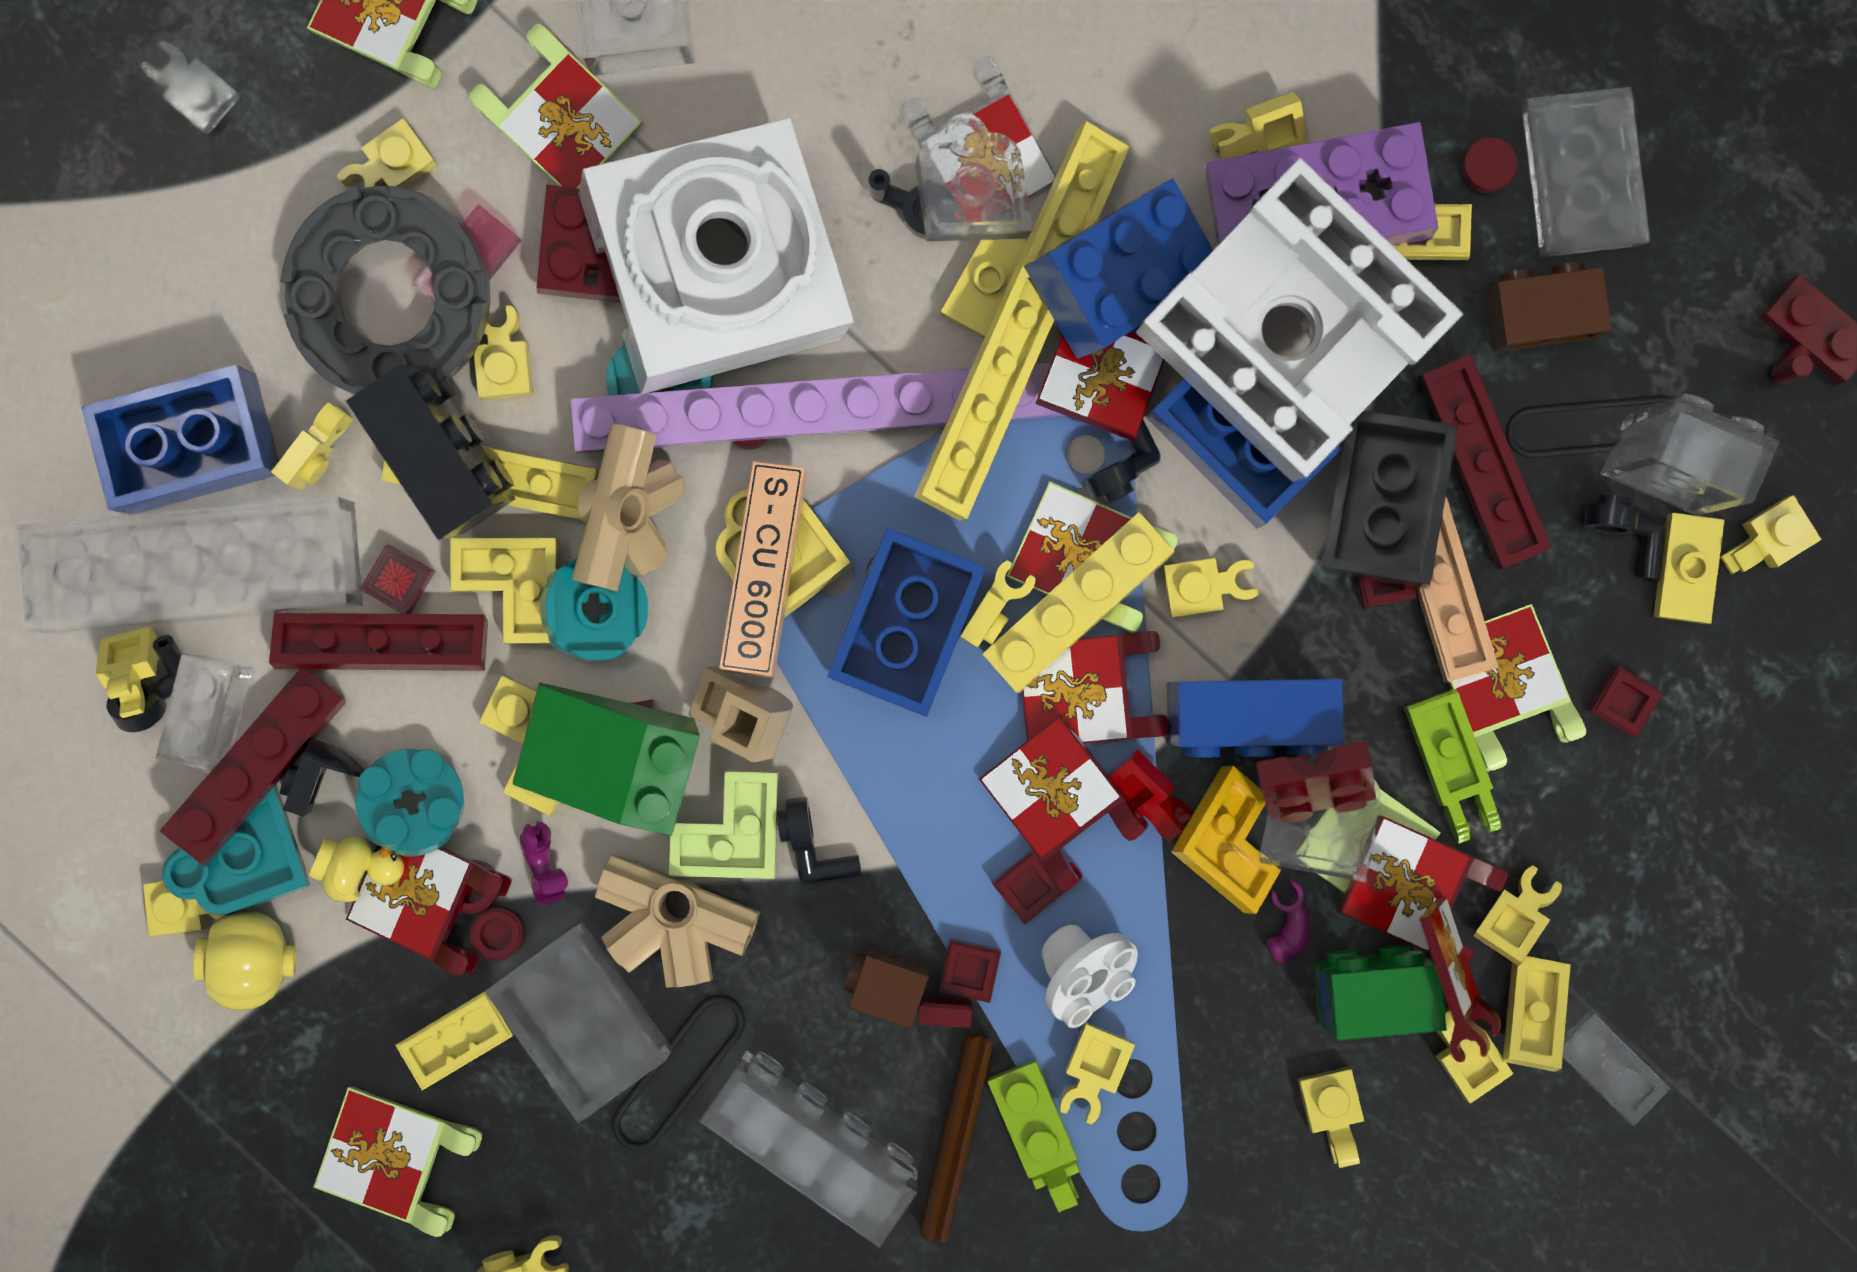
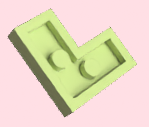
(741, 844)

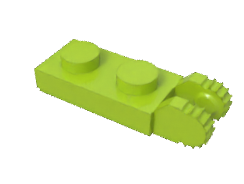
(1452, 760)

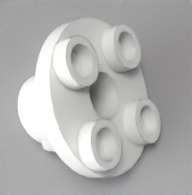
(1086, 972)

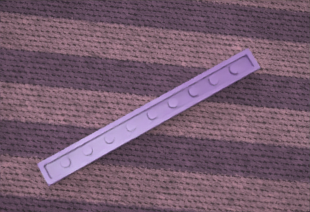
(787, 409)

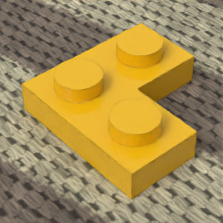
(1216, 842)

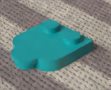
(250, 869)

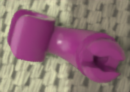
(546, 884)
(1297, 928)

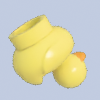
(344, 862)

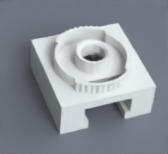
(1363, 306)
(701, 315)

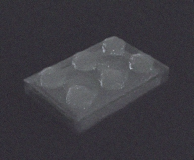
(1585, 171)

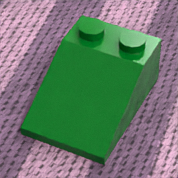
(607, 757)

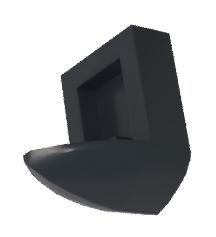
(304, 781)

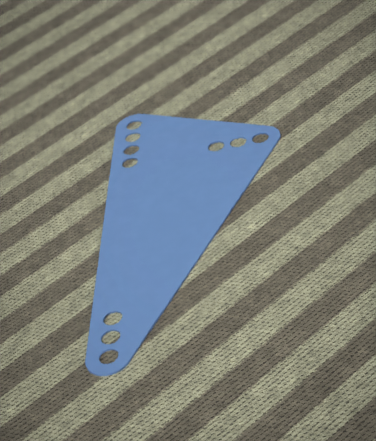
(952, 836)

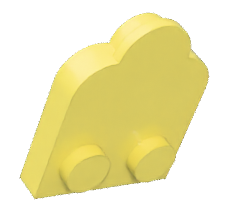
(816, 557)

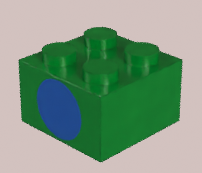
(1378, 993)

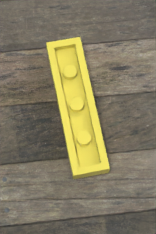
(538, 481)
(1078, 602)

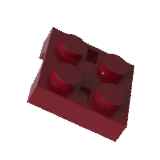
(570, 252)
(1337, 781)

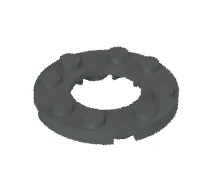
(339, 232)

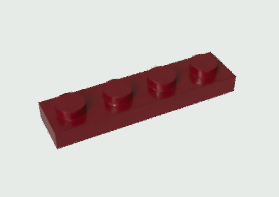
(1485, 463)
(379, 641)
(252, 766)

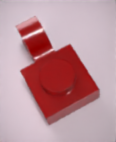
(1149, 793)

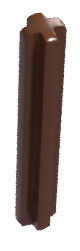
(956, 1137)

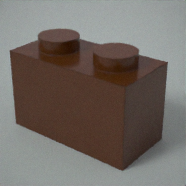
(1547, 308)
(887, 985)

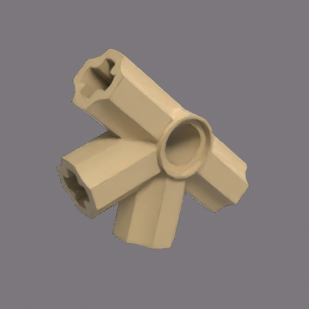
(620, 509)
(652, 927)

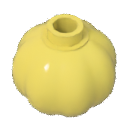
(243, 960)

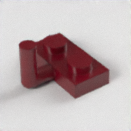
(1816, 332)

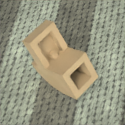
(742, 715)

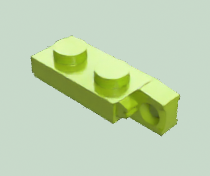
(1037, 1130)

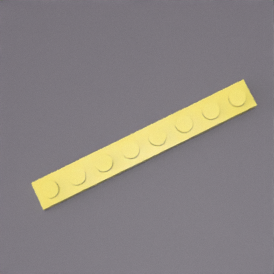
(1017, 329)

